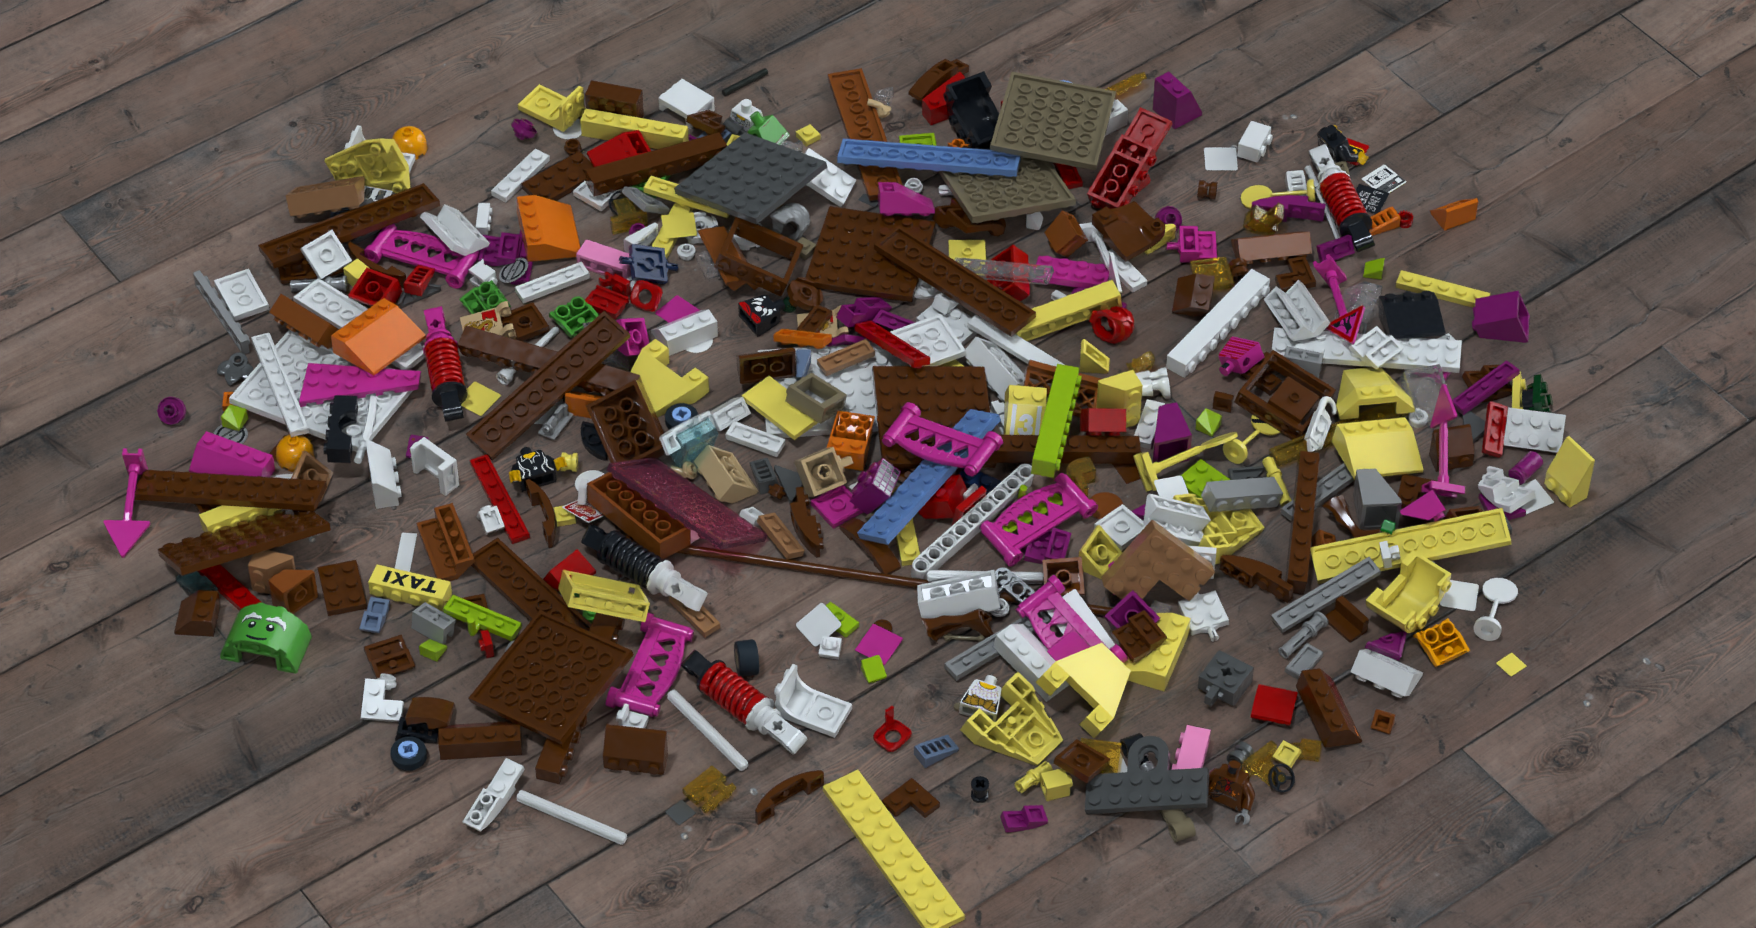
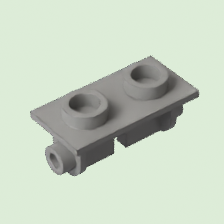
(556, 422)

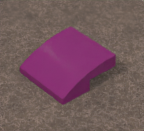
(500, 250)
(1048, 546)

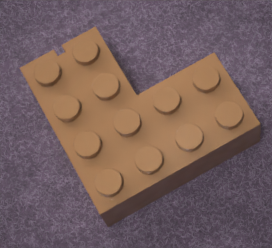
(1156, 557)

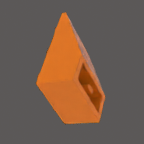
(852, 437)

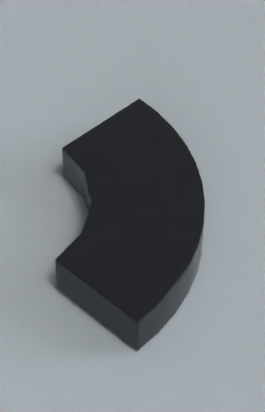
(592, 441)

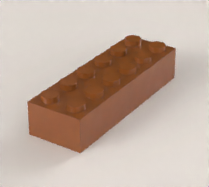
(638, 516)

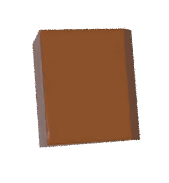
(1383, 721)

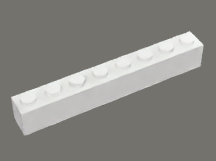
(1218, 323)

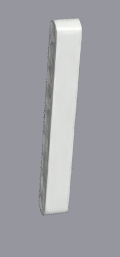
(970, 529)

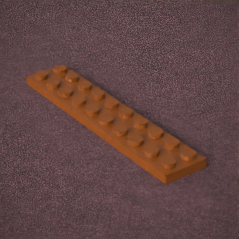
(861, 123)

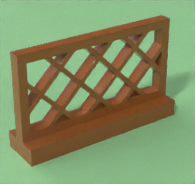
(1045, 373)

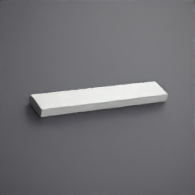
(1015, 345)

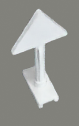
(1108, 258)

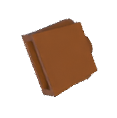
(1065, 234)

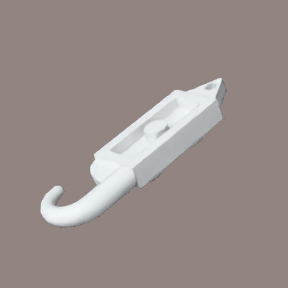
(1319, 425)

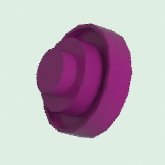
(523, 128)
(1170, 215)
(171, 410)

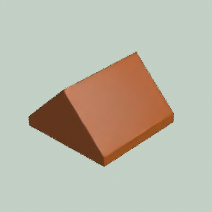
(1455, 213)
(577, 403)

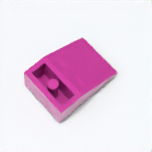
(900, 199)

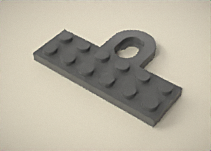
(1148, 789)

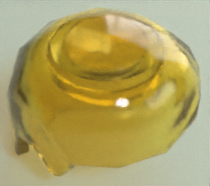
(1142, 363)

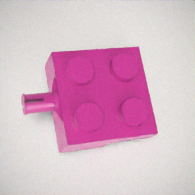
(1194, 244)

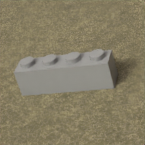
(1241, 494)

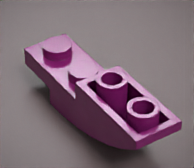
(1294, 206)

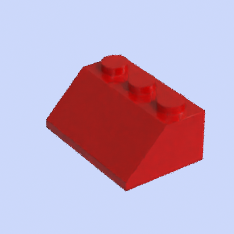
(1015, 289)

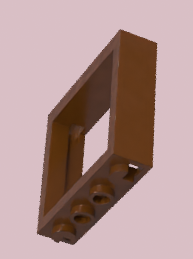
(767, 239)
(1269, 413)

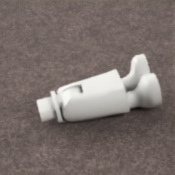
(1155, 381)

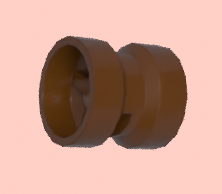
(1203, 188)
(1238, 269)

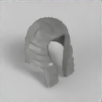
(791, 212)

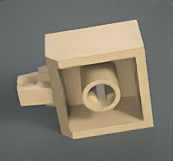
(832, 474)

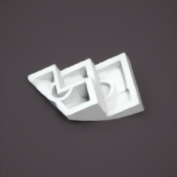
(1504, 491)

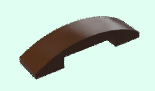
(357, 252)
(539, 497)
(881, 554)
(805, 781)

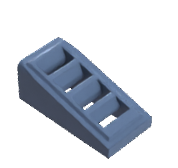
(803, 362)
(928, 759)

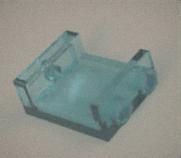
(694, 441)

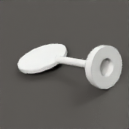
(1499, 591)

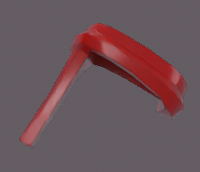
(656, 293)
(891, 725)

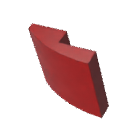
(1274, 704)

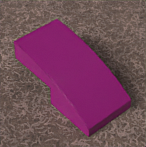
(1028, 818)

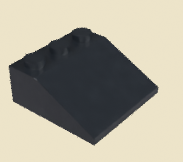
(1411, 315)

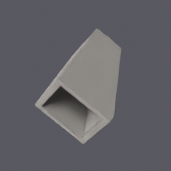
(1374, 500)

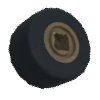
(746, 657)

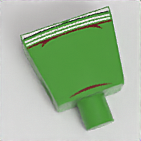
(768, 128)

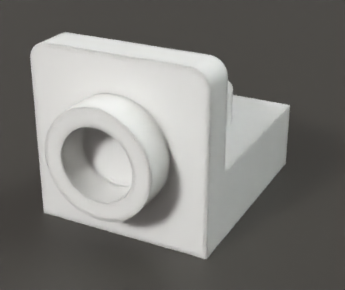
(490, 519)
(630, 718)

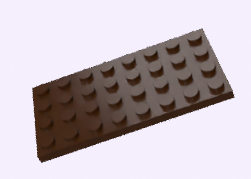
(242, 540)

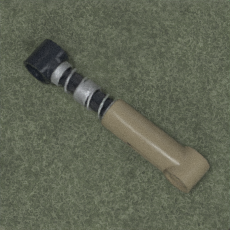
(1179, 825)

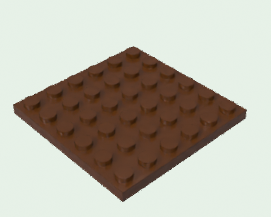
(847, 258)
(938, 391)
(551, 677)

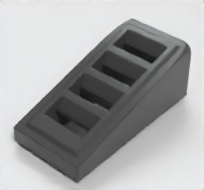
(763, 476)

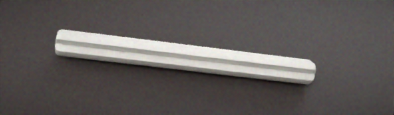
(1027, 577)
(708, 730)
(571, 817)

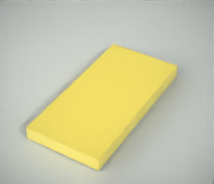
(769, 400)

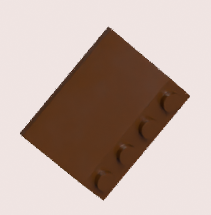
(627, 424)

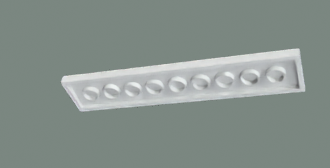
(1337, 351)

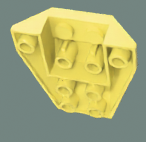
(376, 160)

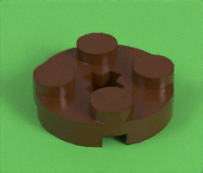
(798, 298)

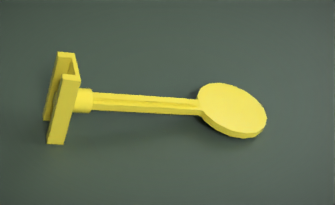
(1149, 470)

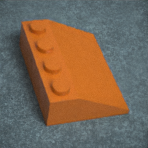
(547, 228)
(376, 337)

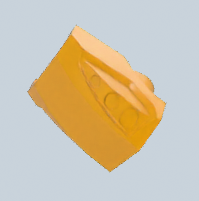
(1442, 643)

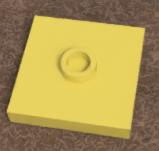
(967, 249)

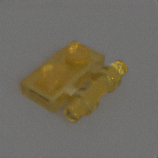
(706, 784)

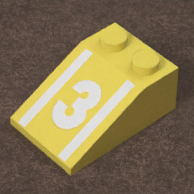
(1024, 410)

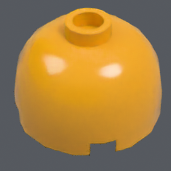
(411, 140)
(290, 449)

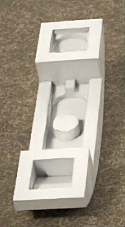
(668, 439)

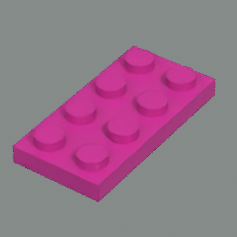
(1075, 272)

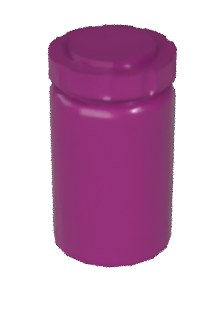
(1526, 467)

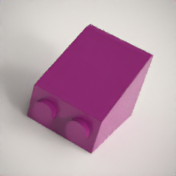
(1174, 100)
(1502, 317)
(1171, 433)

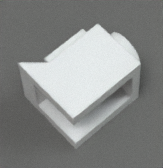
(482, 273)

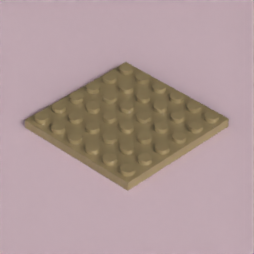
(1053, 121)
(998, 196)

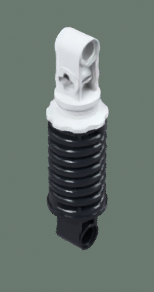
(642, 566)

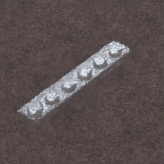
(1008, 270)

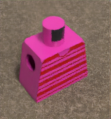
(1239, 355)

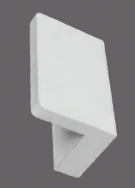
(729, 412)

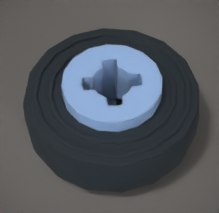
(679, 413)
(408, 753)

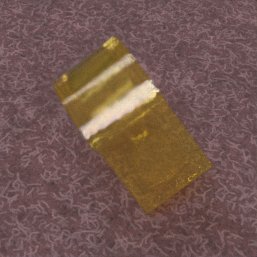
(1263, 222)
(1082, 473)

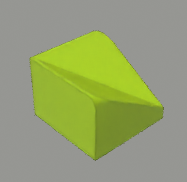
(234, 417)
(1208, 422)

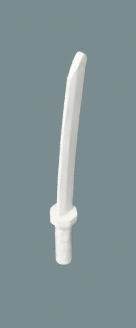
(1309, 171)
(367, 430)

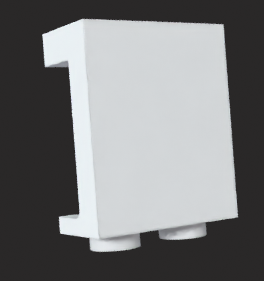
(685, 100)
(436, 461)

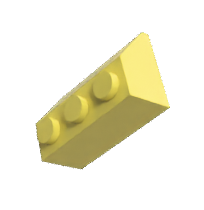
(1121, 392)

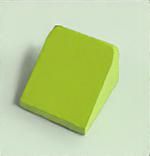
(1374, 269)
(432, 649)
(873, 669)

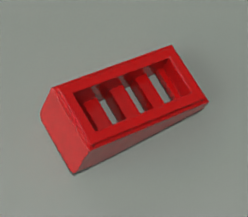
(414, 288)

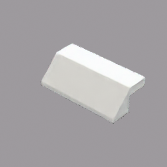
(455, 230)
(1297, 312)
(1177, 517)

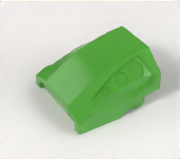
(483, 298)
(573, 315)

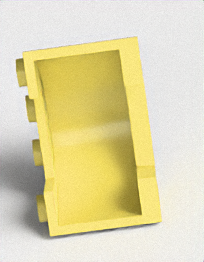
(1413, 594)

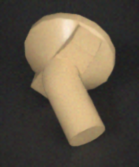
(882, 110)
(688, 470)

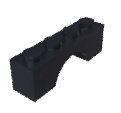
(344, 413)

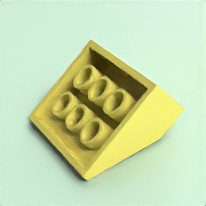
(1378, 445)
(1158, 666)

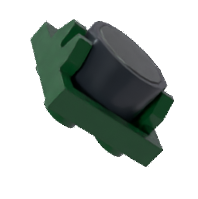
(1536, 396)

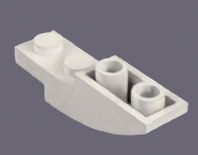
(495, 797)

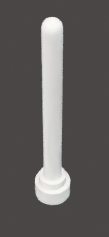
(506, 375)

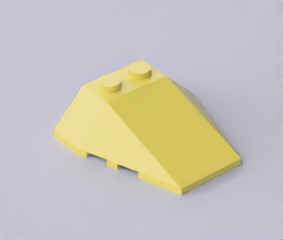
(1370, 387)

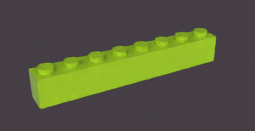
(1055, 421)

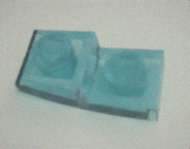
(194, 582)

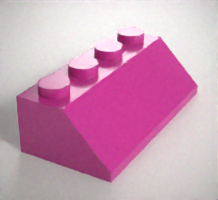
(223, 456)

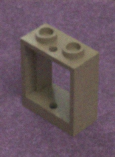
(818, 411)

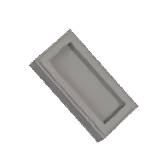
(1304, 660)

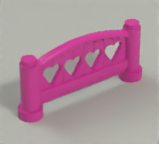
(385, 246)
(909, 422)
(1009, 544)
(1049, 598)
(656, 631)

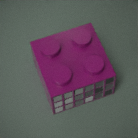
(874, 486)

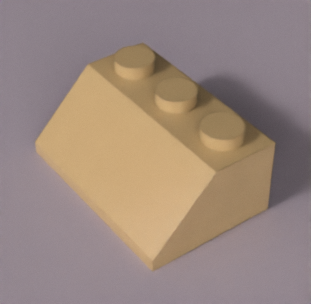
(724, 475)

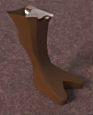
(1340, 509)
(944, 624)

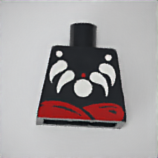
(760, 313)

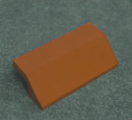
(714, 240)
(446, 543)

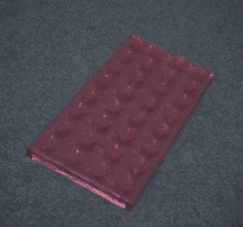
(687, 503)

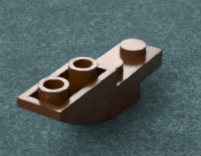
(936, 77)
(805, 524)
(1253, 572)

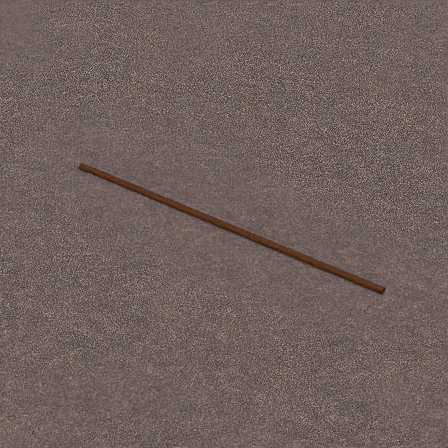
(831, 570)

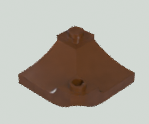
(954, 216)
(1128, 229)

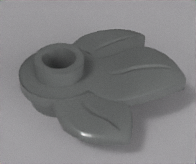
(234, 371)

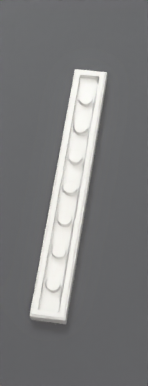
(280, 385)

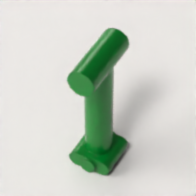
(1388, 526)

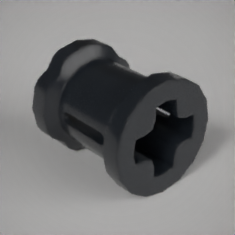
(979, 789)

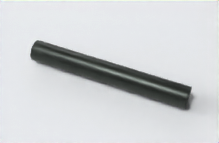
(744, 82)

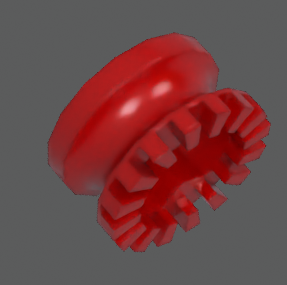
(1405, 215)

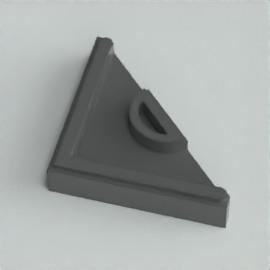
(407, 299)
(1477, 425)
(1245, 472)
(788, 480)

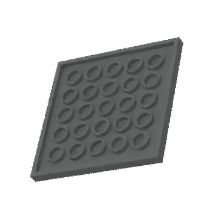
(750, 178)

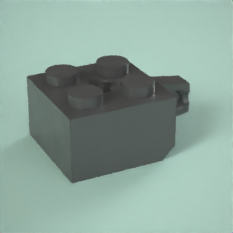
(1225, 679)

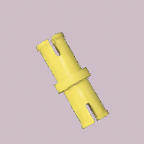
(1032, 777)

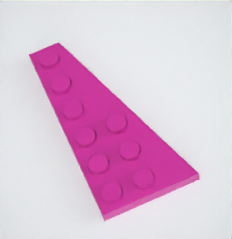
(327, 380)

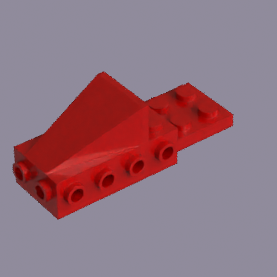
(1128, 163)

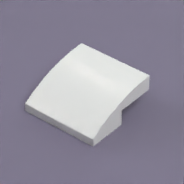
(1376, 348)

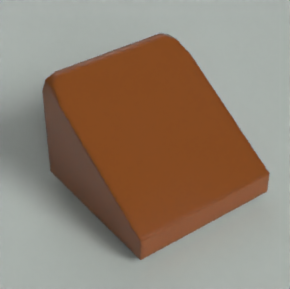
(1322, 537)

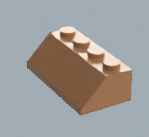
(326, 196)

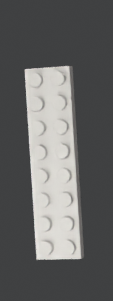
(340, 310)

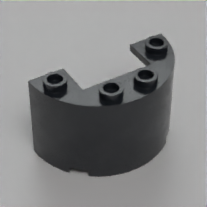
(972, 109)

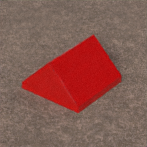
(574, 562)

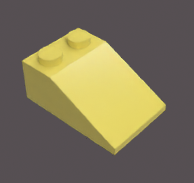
(1570, 473)

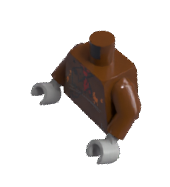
(1232, 788)

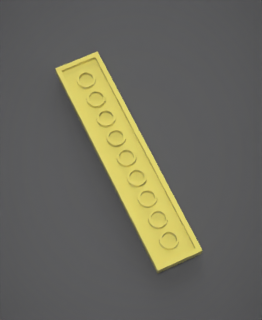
(1431, 540)
(893, 852)

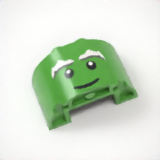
(270, 633)

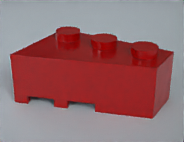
(934, 105)

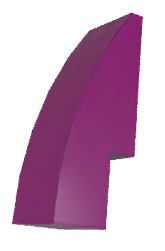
(862, 310)

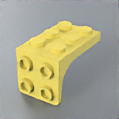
(553, 107)

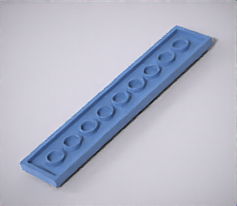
(928, 157)
(922, 484)

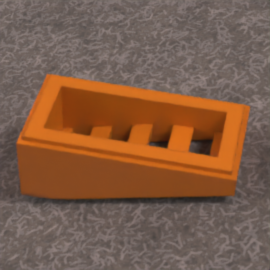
(1391, 219)

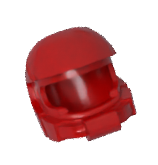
(1119, 320)

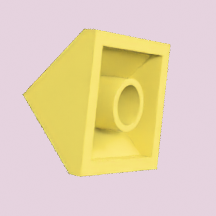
(1098, 553)

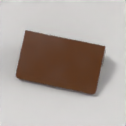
(1347, 620)

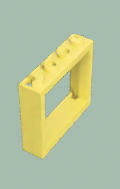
(603, 596)

